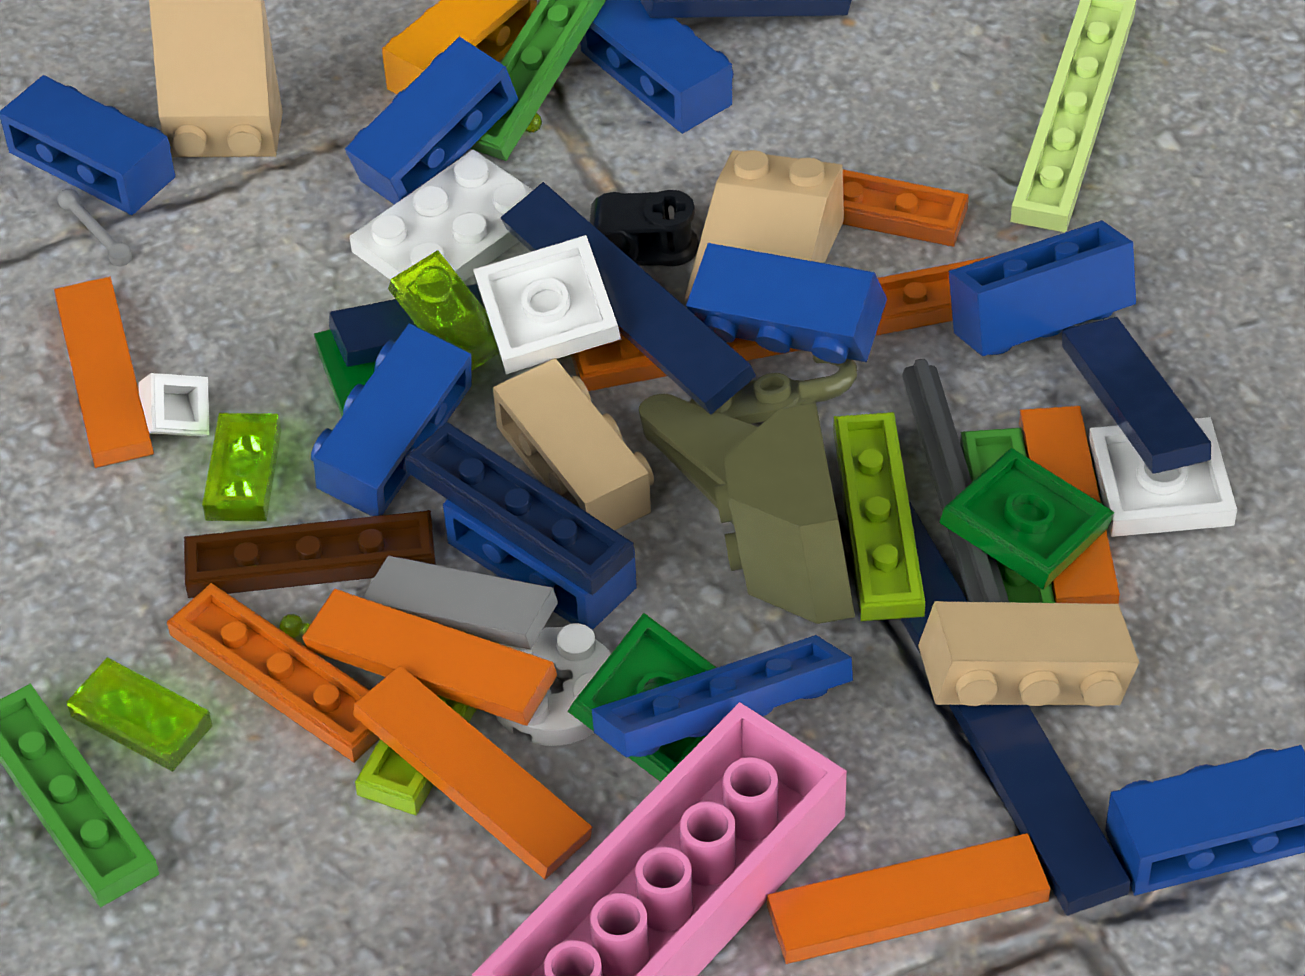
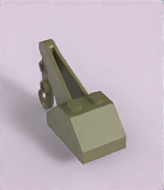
(767, 484)

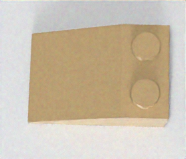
(216, 78)
(774, 207)

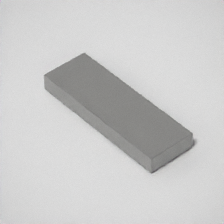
(465, 600)

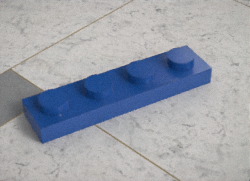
(699, 702)

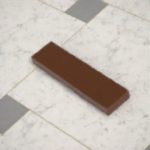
(305, 552)

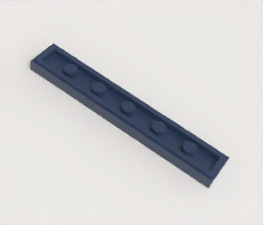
(642, 307)

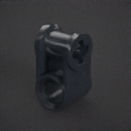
(642, 225)

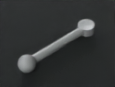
(118, 252)

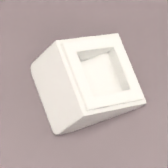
(175, 404)

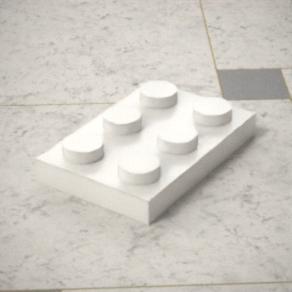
(449, 213)

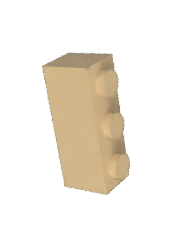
(572, 444)
(1027, 653)

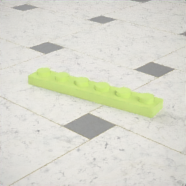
(1072, 114)

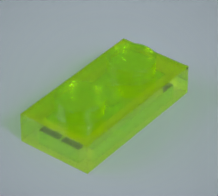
(445, 307)
(242, 467)
(139, 714)

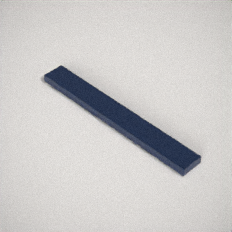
(1027, 771)

